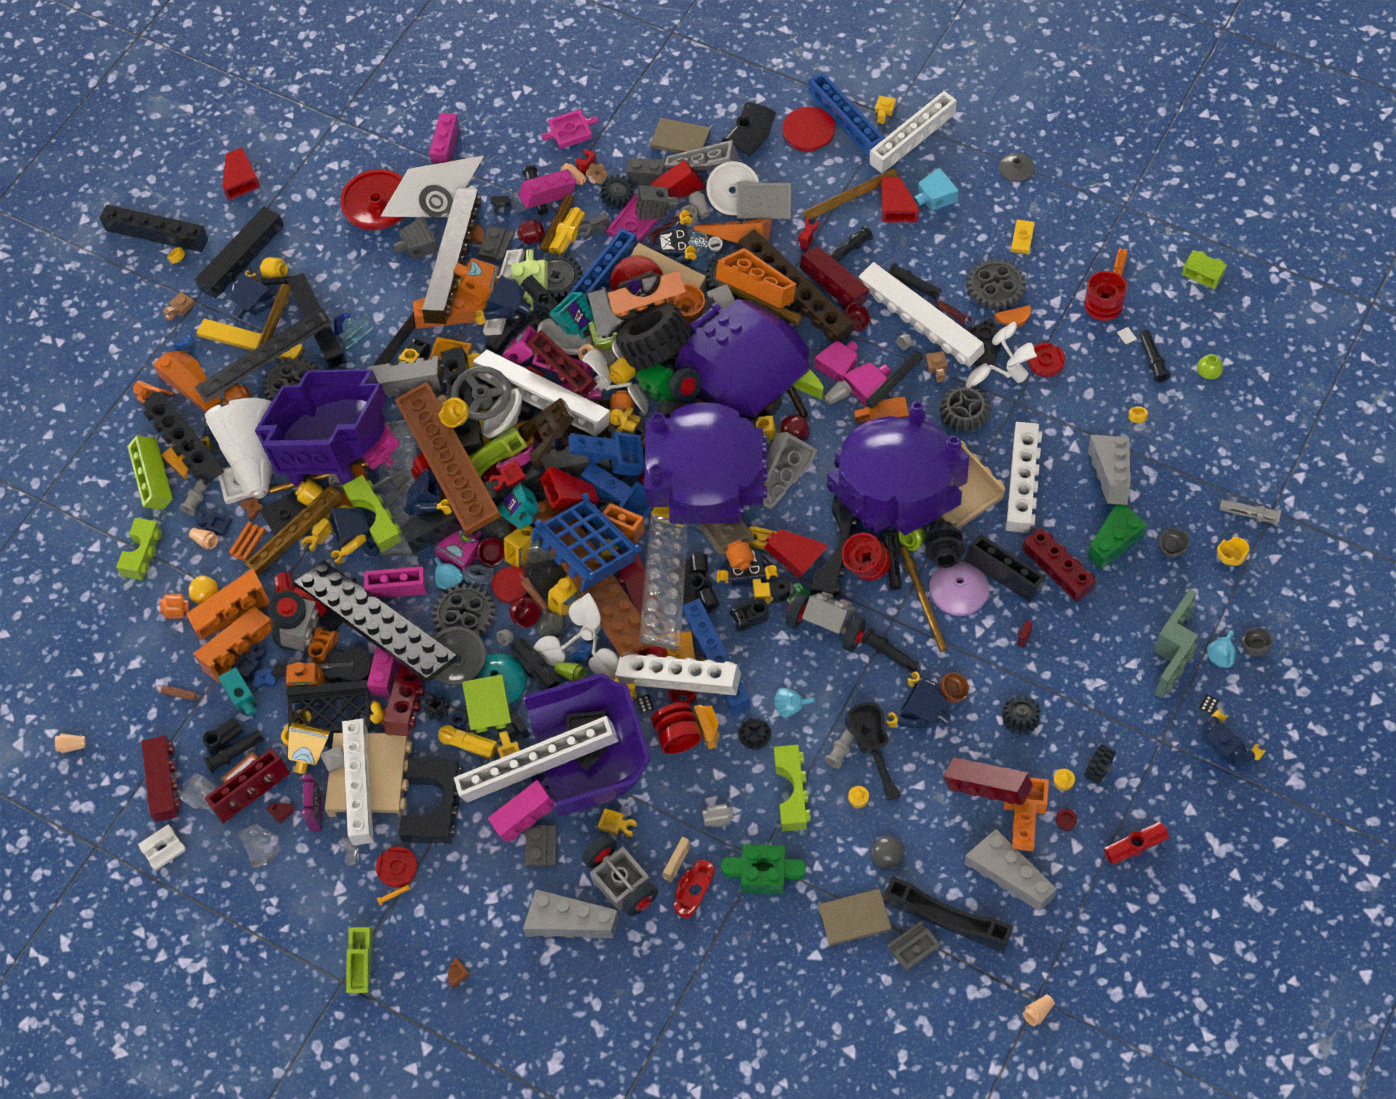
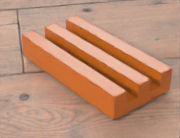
(244, 540)

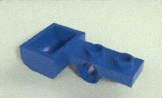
(621, 448)
(612, 488)

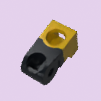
(415, 350)
(767, 424)
(771, 591)

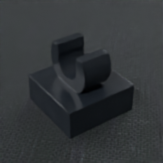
(500, 201)
(517, 727)

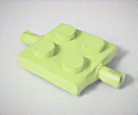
(538, 269)

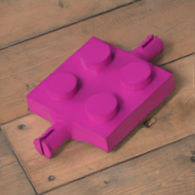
(570, 129)
(382, 449)

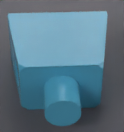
(936, 191)

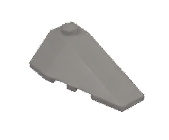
(706, 157)
(785, 464)

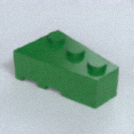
(1116, 535)

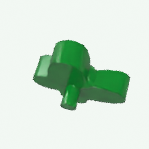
(798, 588)

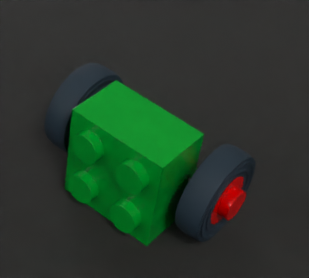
(669, 386)

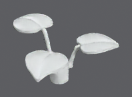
(598, 363)
(1014, 367)
(585, 613)

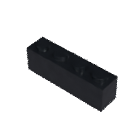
(1005, 568)

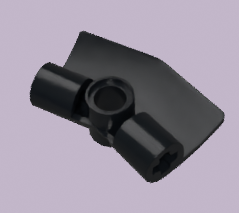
(751, 127)
(696, 571)

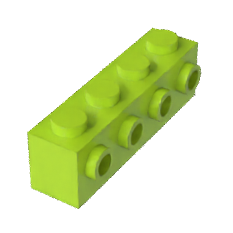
(149, 472)

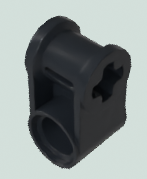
(749, 615)

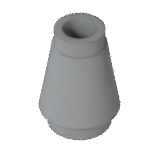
(698, 201)
(838, 392)

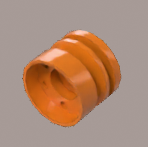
(691, 304)

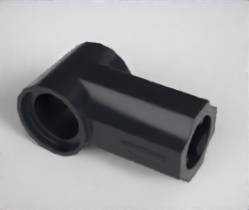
(222, 735)

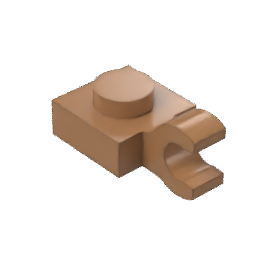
(178, 305)
(937, 363)

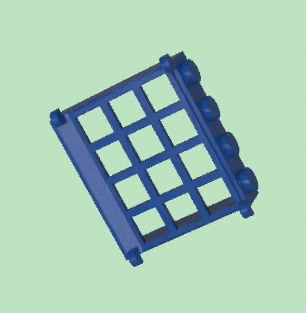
(565, 553)

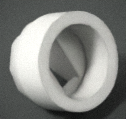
(713, 242)

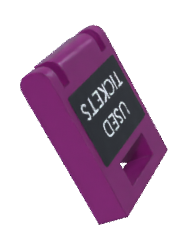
(312, 803)

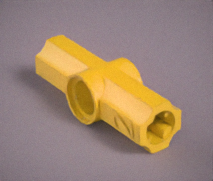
(567, 231)

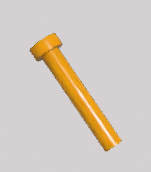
(393, 894)

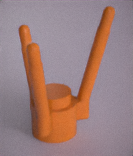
(145, 390)

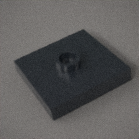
(281, 512)

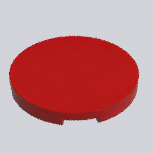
(808, 129)
(632, 267)

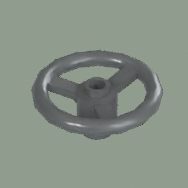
(482, 394)

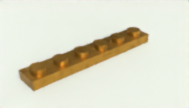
(294, 530)

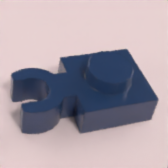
(216, 523)
(249, 663)

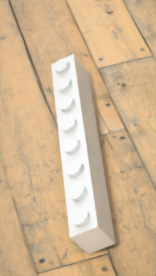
(922, 315)
(542, 392)
(536, 759)

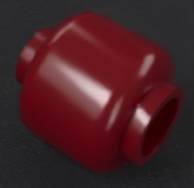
(531, 232)

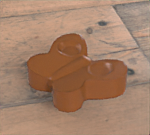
(252, 506)

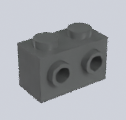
(644, 170)

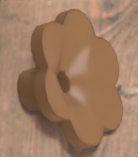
(594, 176)

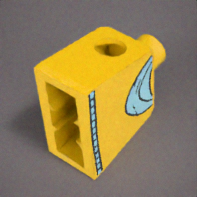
(517, 545)
(562, 597)
(305, 746)

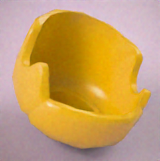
(454, 412)
(1233, 551)
(202, 588)

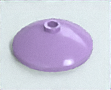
(955, 597)

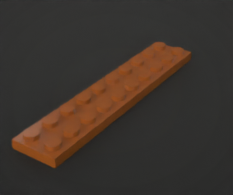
(447, 459)
(617, 612)

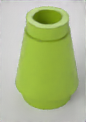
(570, 671)

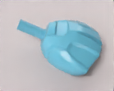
(447, 575)
(1222, 651)
(789, 702)

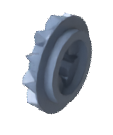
(477, 574)

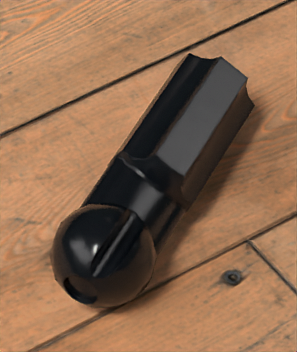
(497, 342)

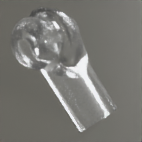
(352, 851)

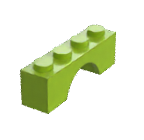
(501, 447)
(362, 496)
(788, 764)

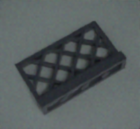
(330, 692)

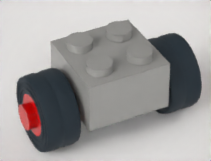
(292, 620)

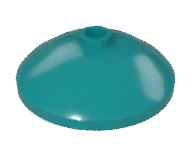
(513, 673)

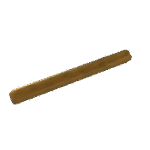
(847, 195)

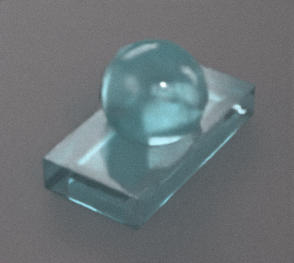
(699, 242)
(355, 330)

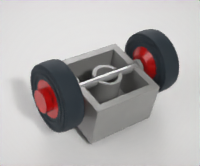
(830, 614)
(619, 876)

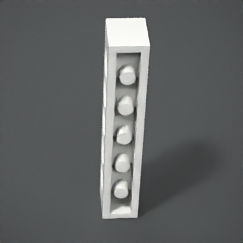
(912, 132)
(1017, 520)
(686, 680)
(357, 782)

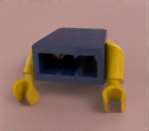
(349, 529)

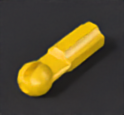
(467, 741)

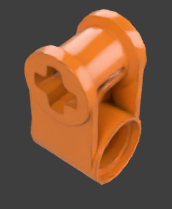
(323, 642)

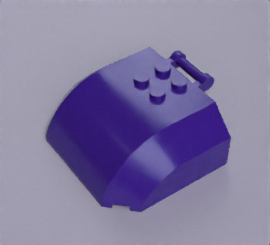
(743, 356)
(616, 769)

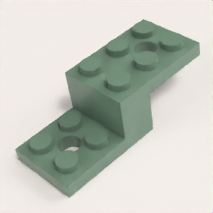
(1176, 644)

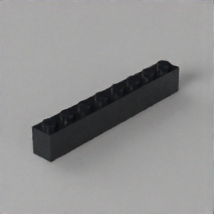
(263, 354)
(437, 525)

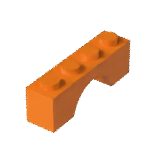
(623, 301)

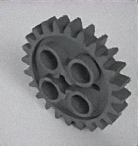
(995, 279)
(280, 377)
(464, 612)

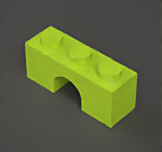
(137, 563)

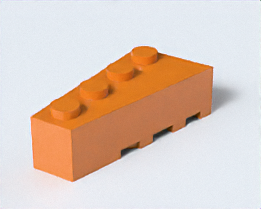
(756, 278)
(228, 605)

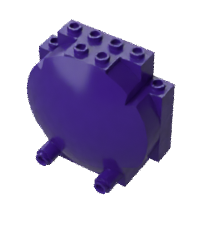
(323, 423)
(704, 464)
(899, 472)

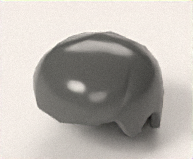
(1174, 542)
(1257, 642)
(887, 852)

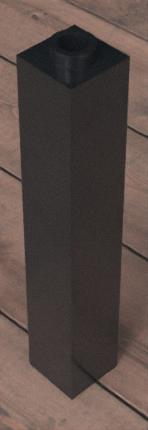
(325, 337)

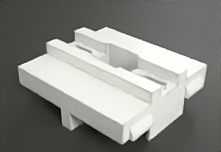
(164, 836)

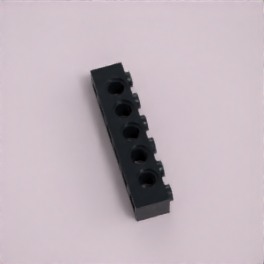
(458, 359)
(182, 438)

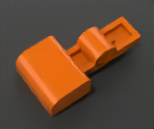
(1025, 815)

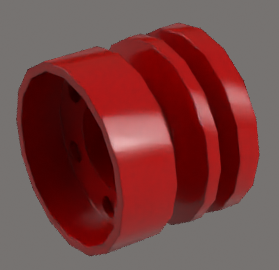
(1105, 295)
(856, 555)
(676, 728)

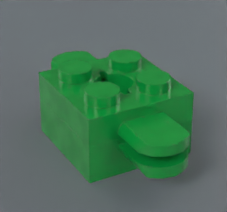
(763, 869)

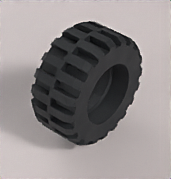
(653, 336)

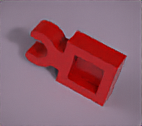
(510, 474)

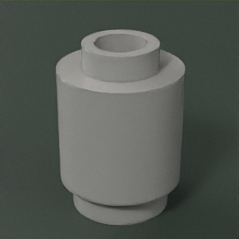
(717, 815)

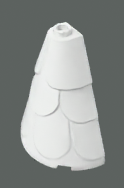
(236, 435)

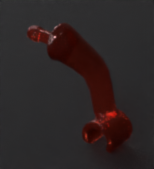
(655, 234)
(953, 311)

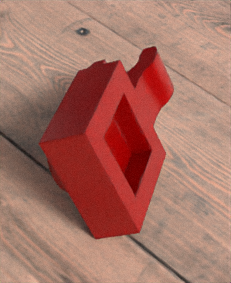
(806, 236)

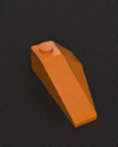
(734, 231)
(183, 374)

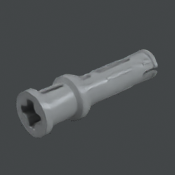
(193, 498)
(1259, 513)
(839, 750)

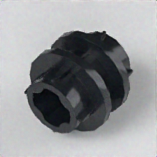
(943, 544)

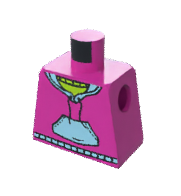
(518, 349)
(459, 549)

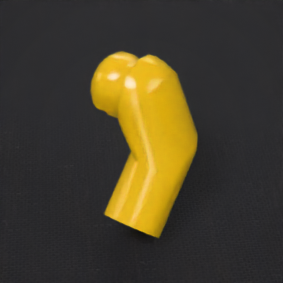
(377, 712)

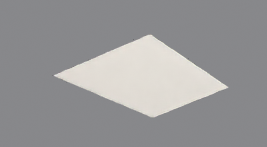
(447, 175)

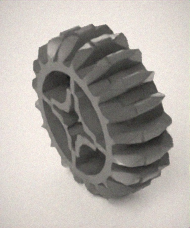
(957, 415)

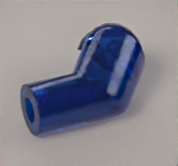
(338, 320)

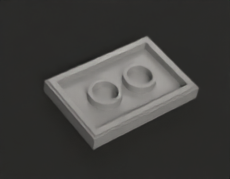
(763, 200)

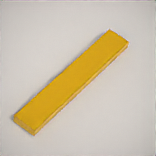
(238, 337)

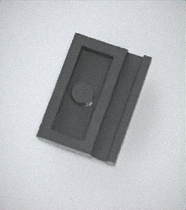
(495, 244)
(541, 846)
(913, 946)

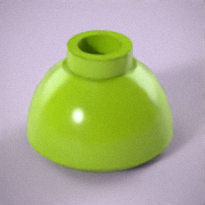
(1210, 367)
(913, 540)

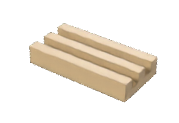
(676, 859)

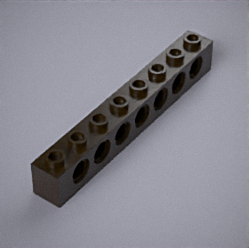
(805, 289)

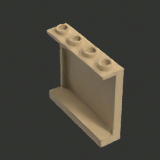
(977, 494)
(387, 775)

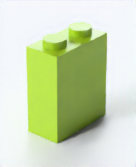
(487, 703)

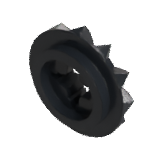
(754, 741)

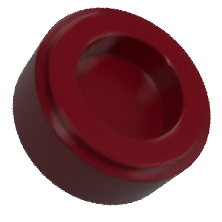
(1066, 819)

